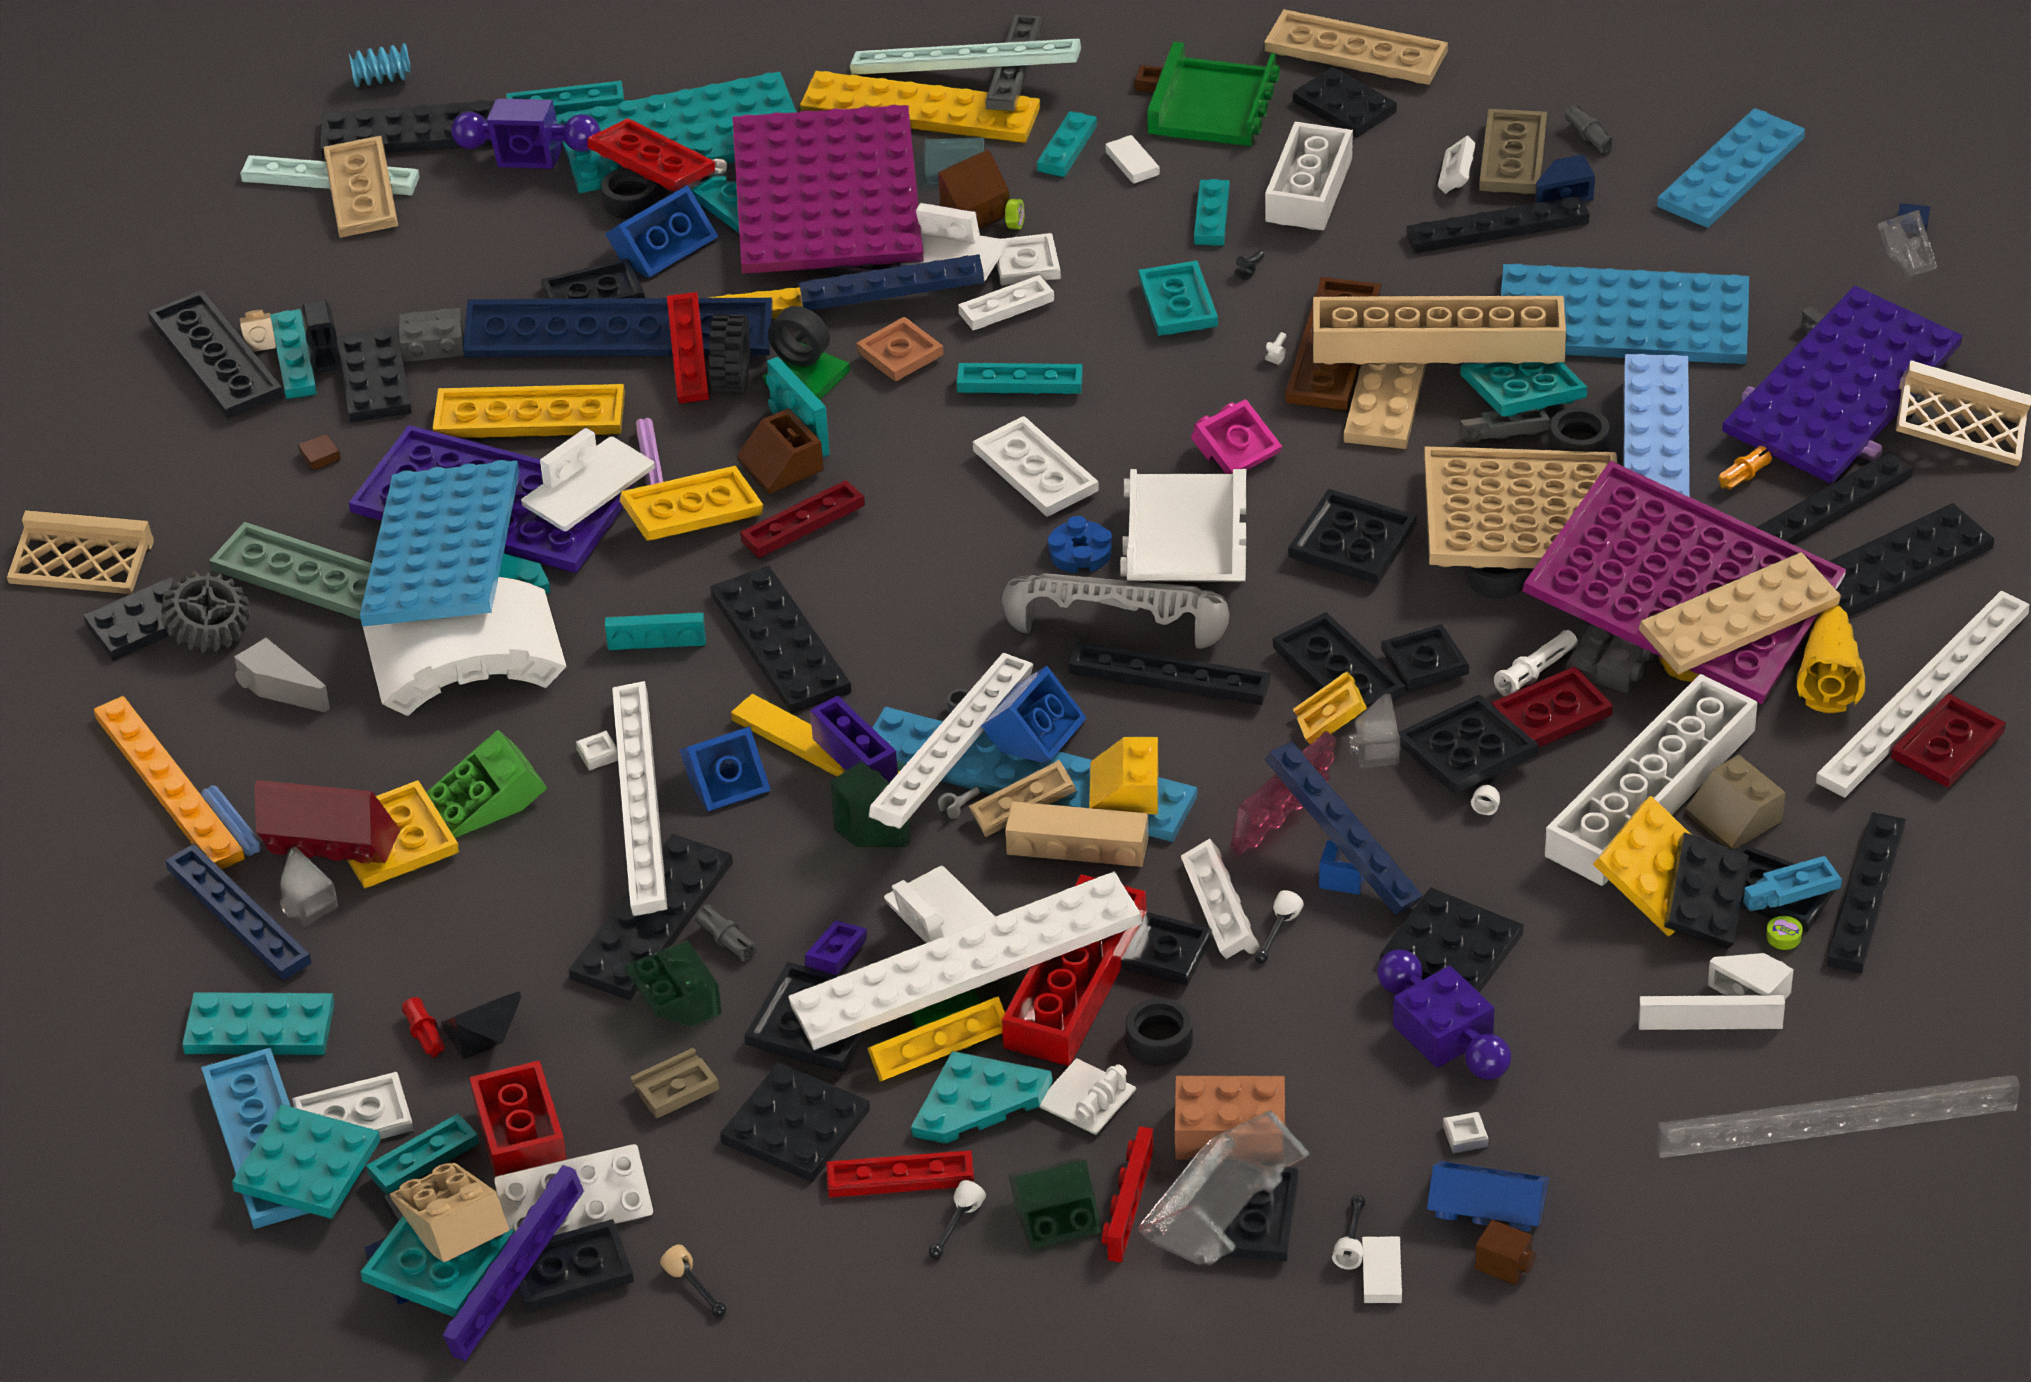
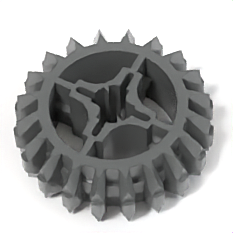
(225, 610)

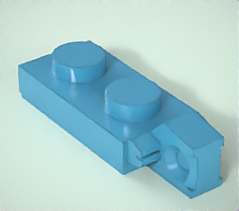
(1792, 884)

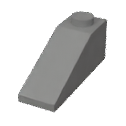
(279, 677)

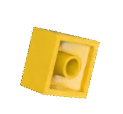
(1126, 776)

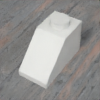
(1750, 975)

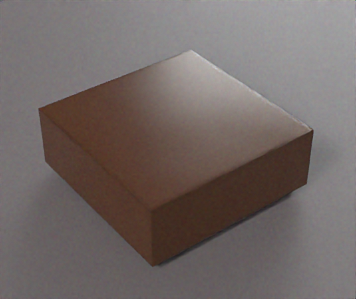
(1147, 78)
(319, 451)

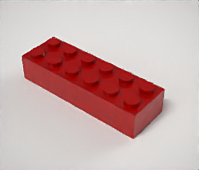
(1065, 995)

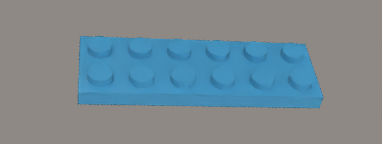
(1731, 167)
(245, 1099)

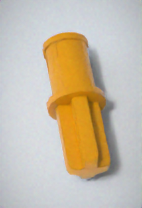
(1744, 468)

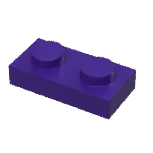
(835, 947)

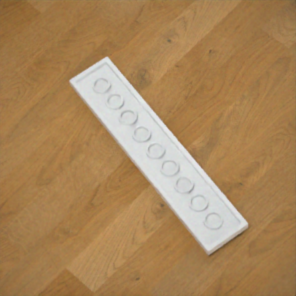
(964, 960)

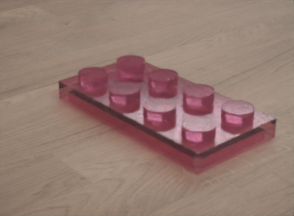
(1274, 801)

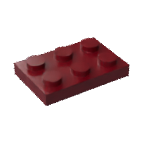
(1555, 706)
(1948, 740)

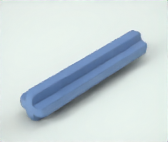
(232, 820)

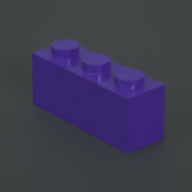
(851, 739)

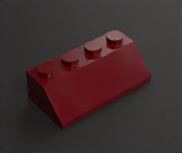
(323, 822)

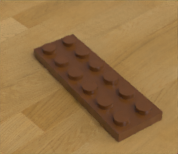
(1318, 382)

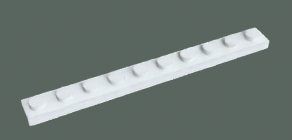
(1922, 694)
(948, 742)
(639, 799)

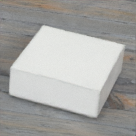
(597, 750)
(1465, 1132)

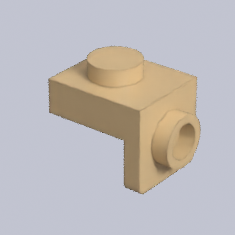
(258, 330)

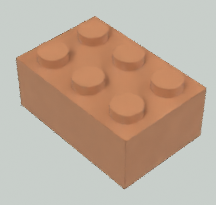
(1218, 1103)

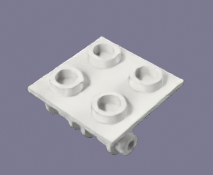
(1088, 1095)

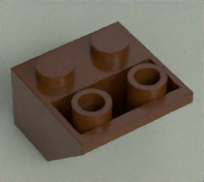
(781, 452)

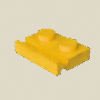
(1330, 708)

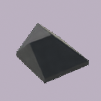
(482, 1025)

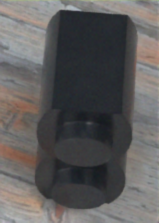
(320, 336)

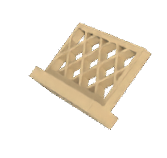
(1965, 395)
(85, 533)

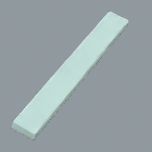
(965, 56)

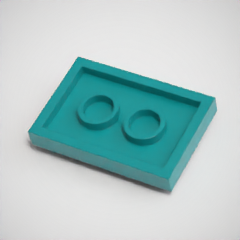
(1177, 298)
(792, 393)

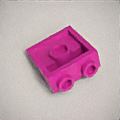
(1235, 437)

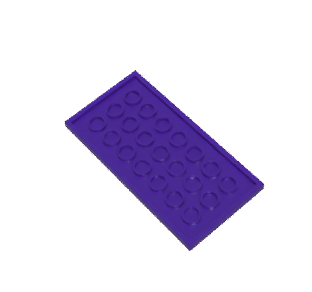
(1839, 384)
(527, 533)

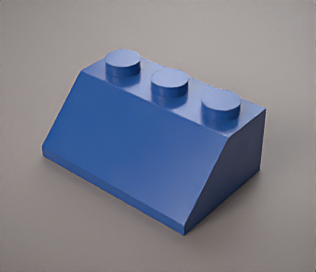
(662, 233)
(1034, 718)
(1487, 1195)

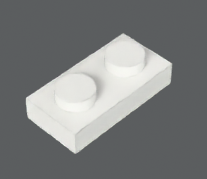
(1456, 165)

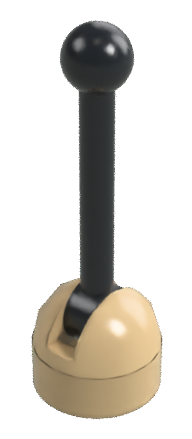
(679, 1263)

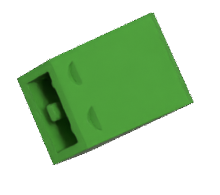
(486, 786)

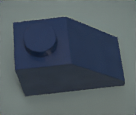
(1565, 179)

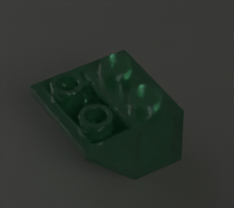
(851, 802)
(677, 985)
(1055, 1203)

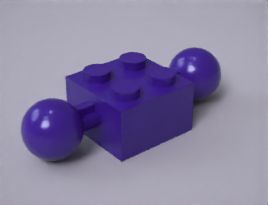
(524, 132)
(1443, 1015)

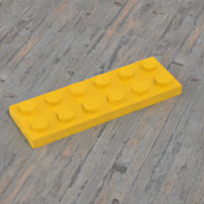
(529, 410)

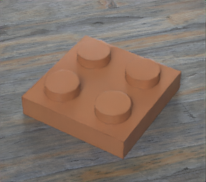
(899, 349)

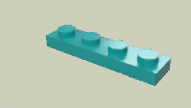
(576, 97)
(293, 354)
(1019, 378)

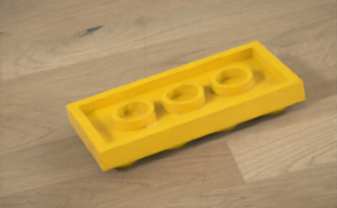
(691, 503)

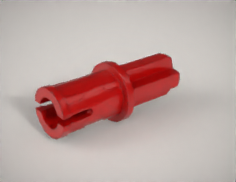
(423, 1026)

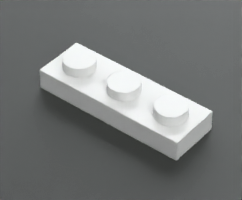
(1006, 302)

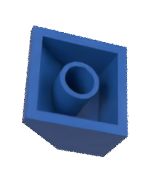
(725, 769)

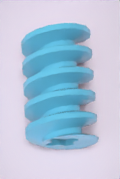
(380, 65)

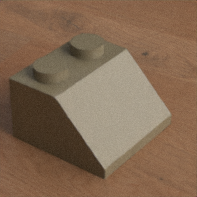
(1737, 803)

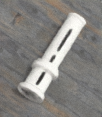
(1527, 669)

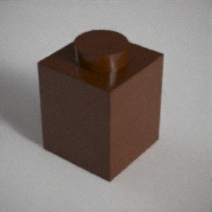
(1504, 1252)

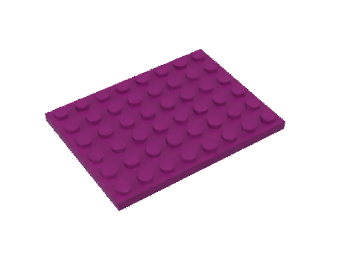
(826, 189)
(1650, 548)

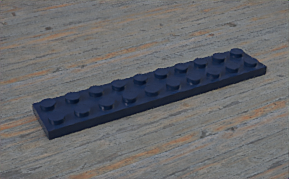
(596, 326)

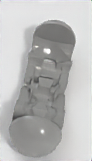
(1164, 601)

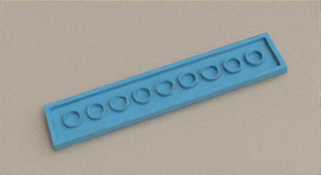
(992, 770)

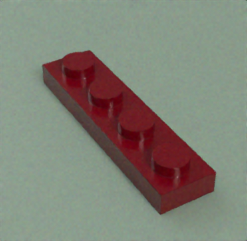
(802, 518)

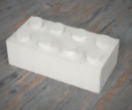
(1308, 176)

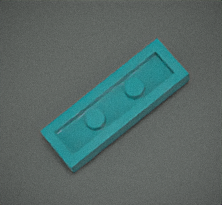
(1067, 144)
(1212, 212)
(655, 631)
(423, 1154)

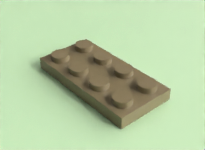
(1513, 151)

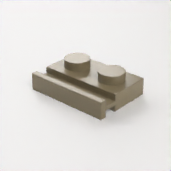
(674, 1083)

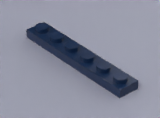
(892, 282)
(1343, 828)
(238, 912)

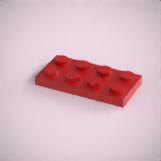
(651, 154)

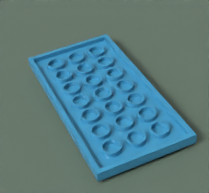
(1643, 310)
(440, 543)

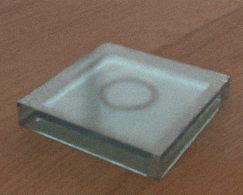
(947, 152)

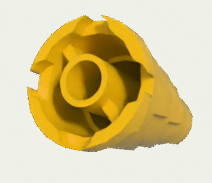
(1831, 665)

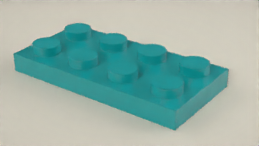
(257, 1022)

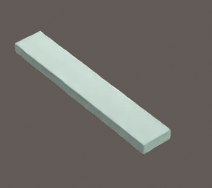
(314, 174)

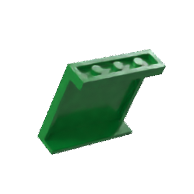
(1211, 98)

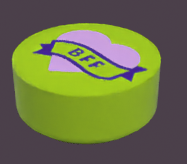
(1014, 213)
(1784, 932)

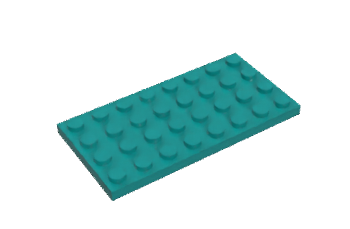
(692, 117)

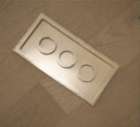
(360, 186)

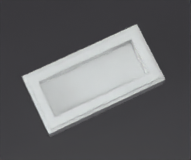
(1132, 159)
(1382, 1270)

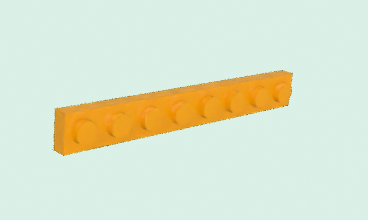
(168, 782)

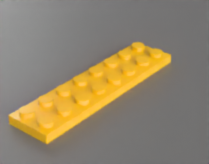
(929, 106)

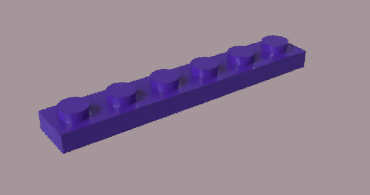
(513, 1263)

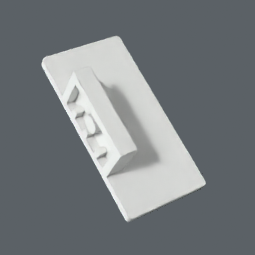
(955, 234)
(584, 477)
(936, 904)
(611, 1185)

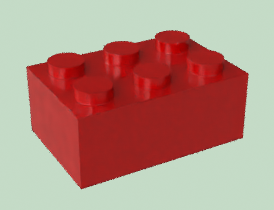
(517, 1118)

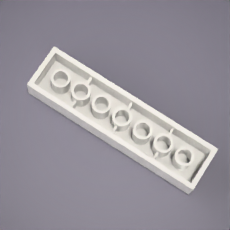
(1661, 762)

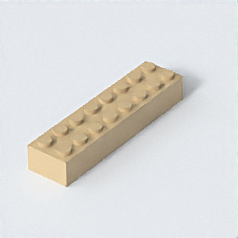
(1439, 329)

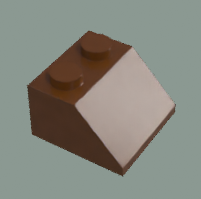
(975, 187)

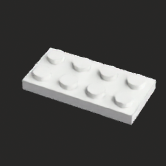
(1035, 466)

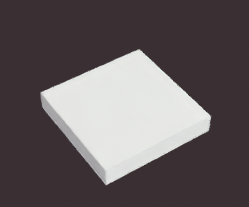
(1028, 258)

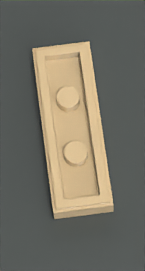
(1039, 788)

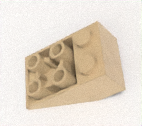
(451, 1210)

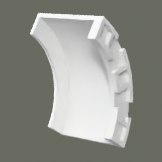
(1185, 527)
(424, 655)

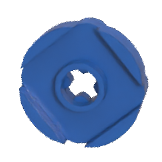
(1075, 532)

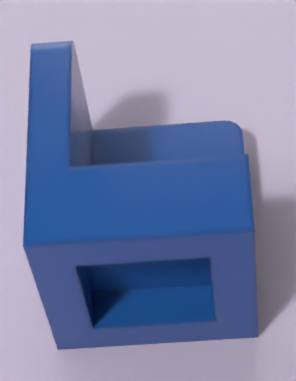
(1337, 874)

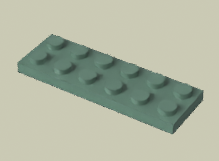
(294, 568)

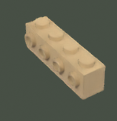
(1077, 834)

